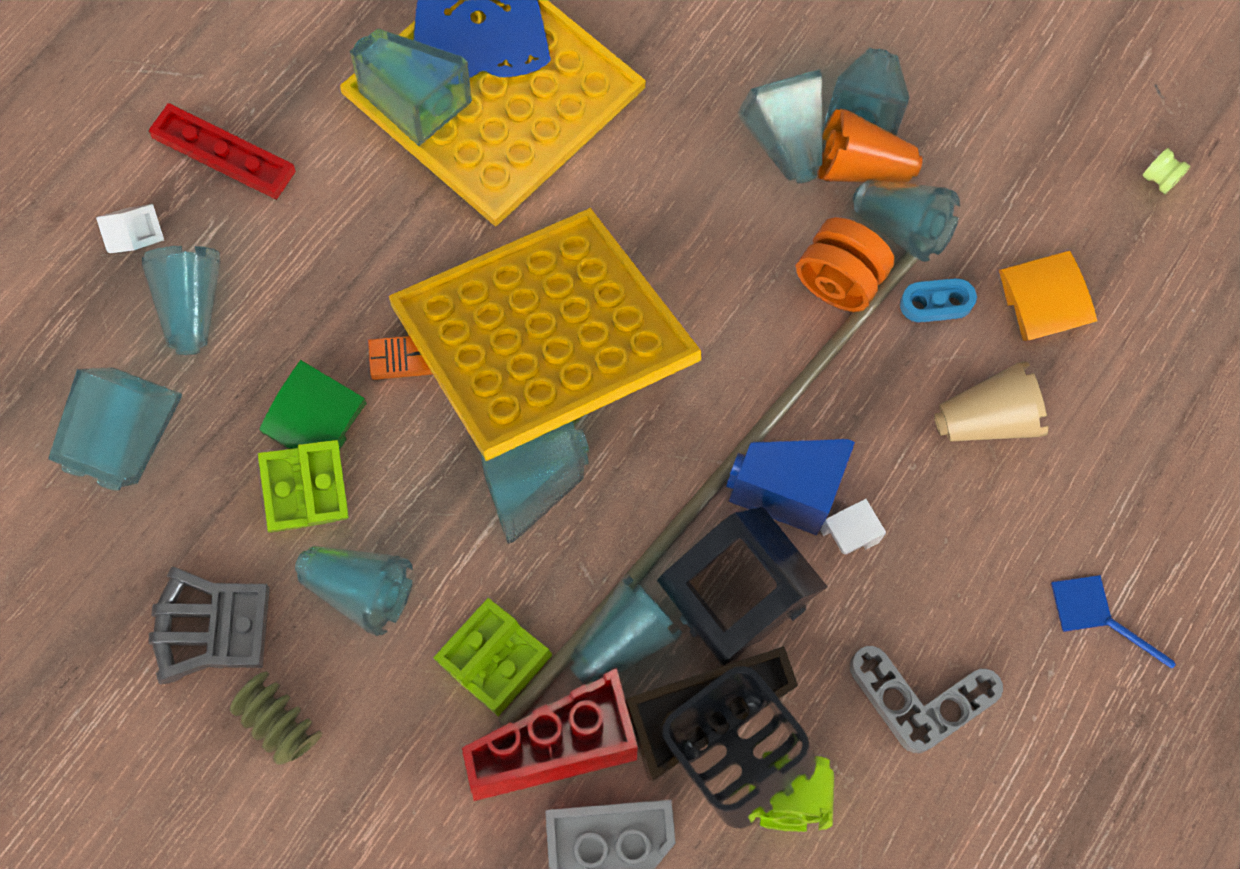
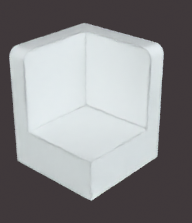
(130, 228)
(854, 527)

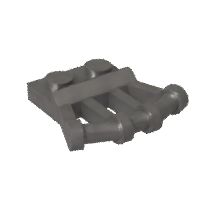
(234, 631)

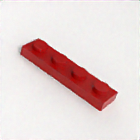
(222, 151)

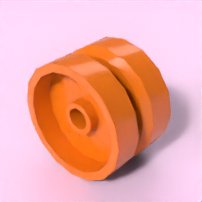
(845, 264)

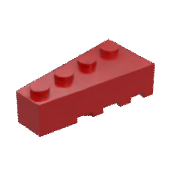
(555, 742)

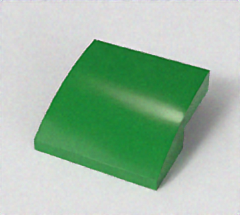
(311, 409)

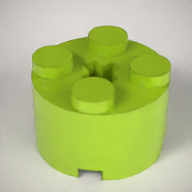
(808, 804)

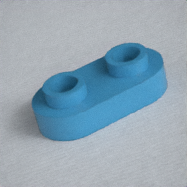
(935, 299)

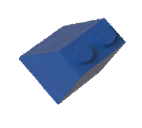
(791, 479)

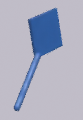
(1084, 605)

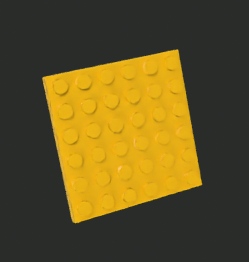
(522, 124)
(542, 332)

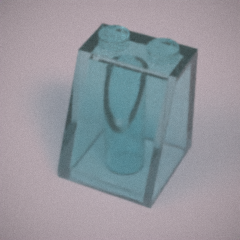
(411, 82)
(111, 426)
(535, 477)

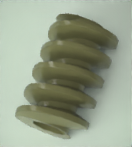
(272, 721)

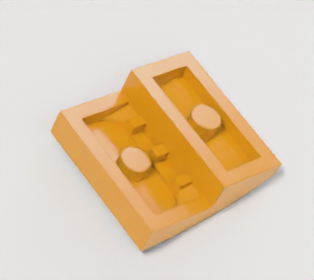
(1048, 295)

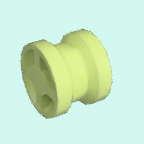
(1166, 171)

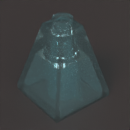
(872, 90)
(788, 123)

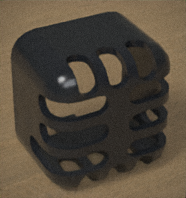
(758, 772)

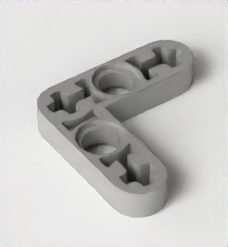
(927, 715)

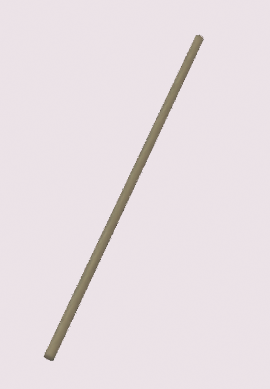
(712, 485)

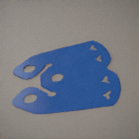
(485, 45)

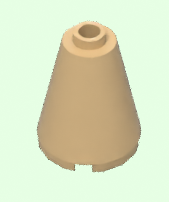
(995, 409)

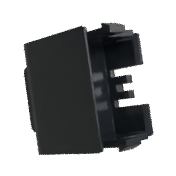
(793, 574)

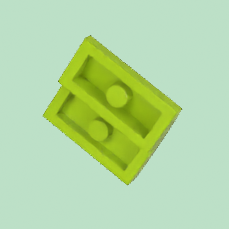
(303, 486)
(493, 656)

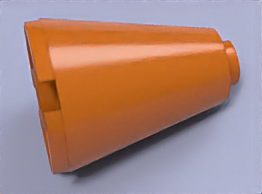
(865, 152)

